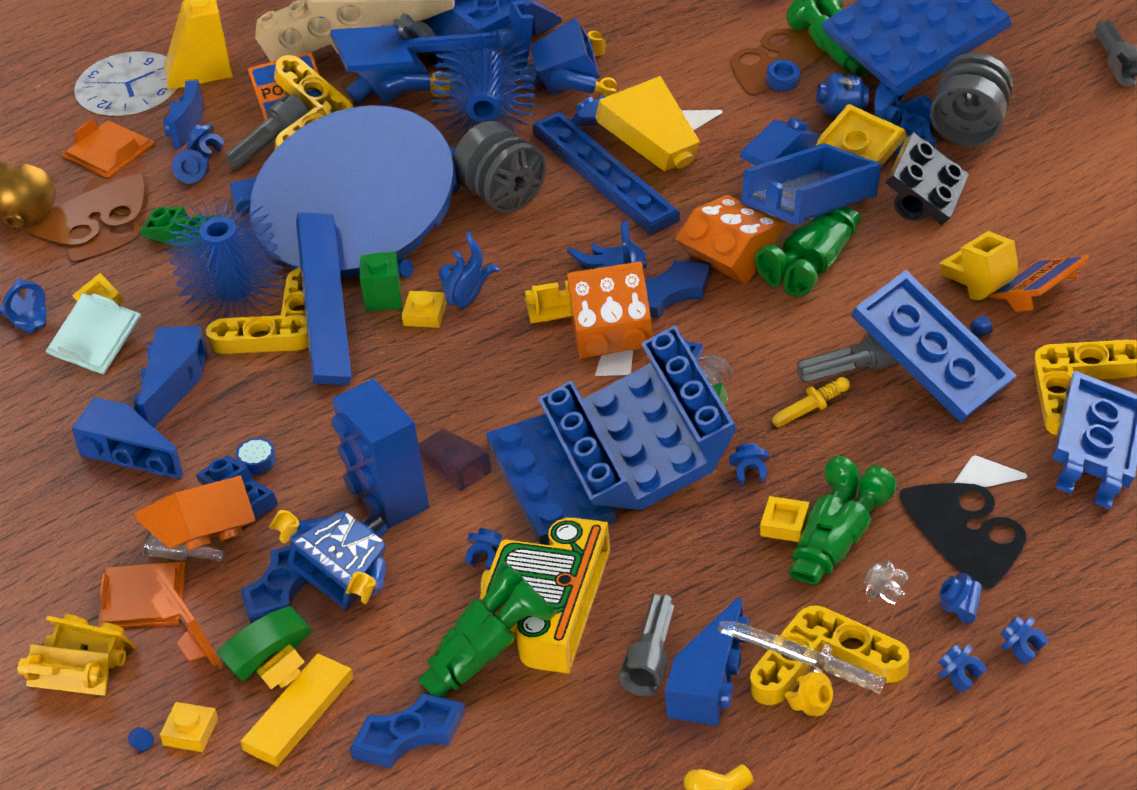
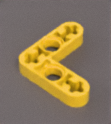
(307, 79)
(225, 333)
(1060, 372)
(839, 629)

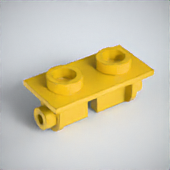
(547, 302)
(75, 633)
(66, 669)

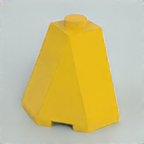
(197, 46)
(650, 123)

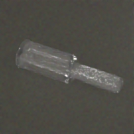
(156, 548)

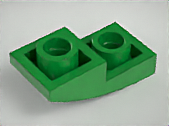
(160, 220)
(261, 638)

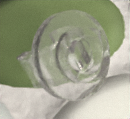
(715, 368)
(884, 580)

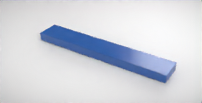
(606, 173)
(323, 299)

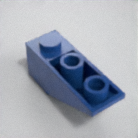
(172, 370)
(123, 437)
(703, 670)

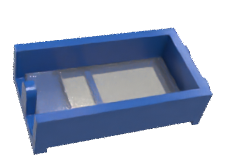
(810, 183)

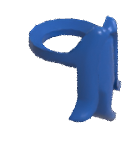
(611, 256)
(466, 280)
(28, 313)

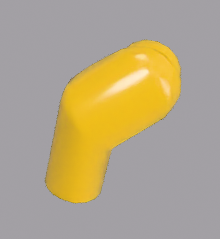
(702, 779)

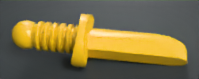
(815, 399)

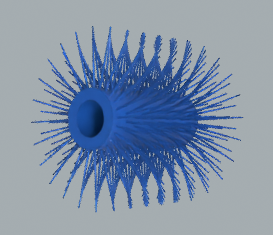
(484, 82)
(225, 259)

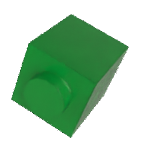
(380, 281)

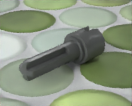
(413, 29)
(1121, 55)
(279, 117)
(867, 353)
(646, 660)

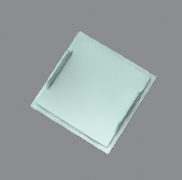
(93, 333)

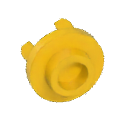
(813, 695)

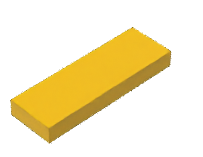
(297, 710)

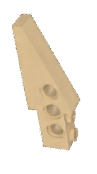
(277, 33)

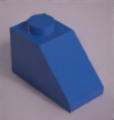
(779, 140)

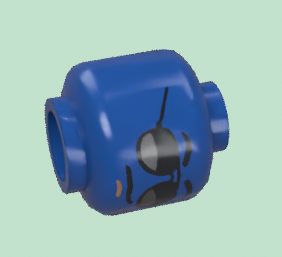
(840, 91)

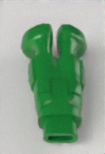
(812, 14)
(807, 252)
(837, 520)
(481, 633)

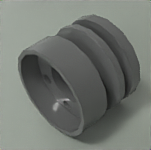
(971, 99)
(499, 166)

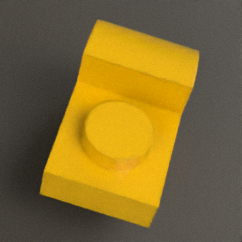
(983, 265)

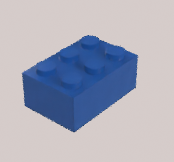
(380, 453)

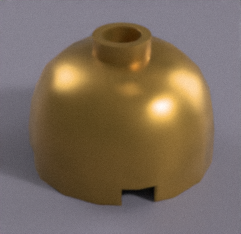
(25, 195)

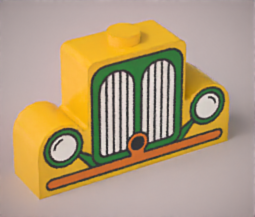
(566, 577)

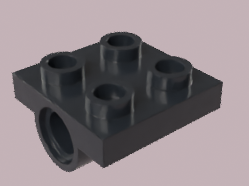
(925, 182)

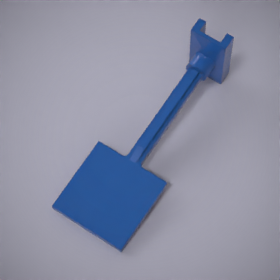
(385, 49)

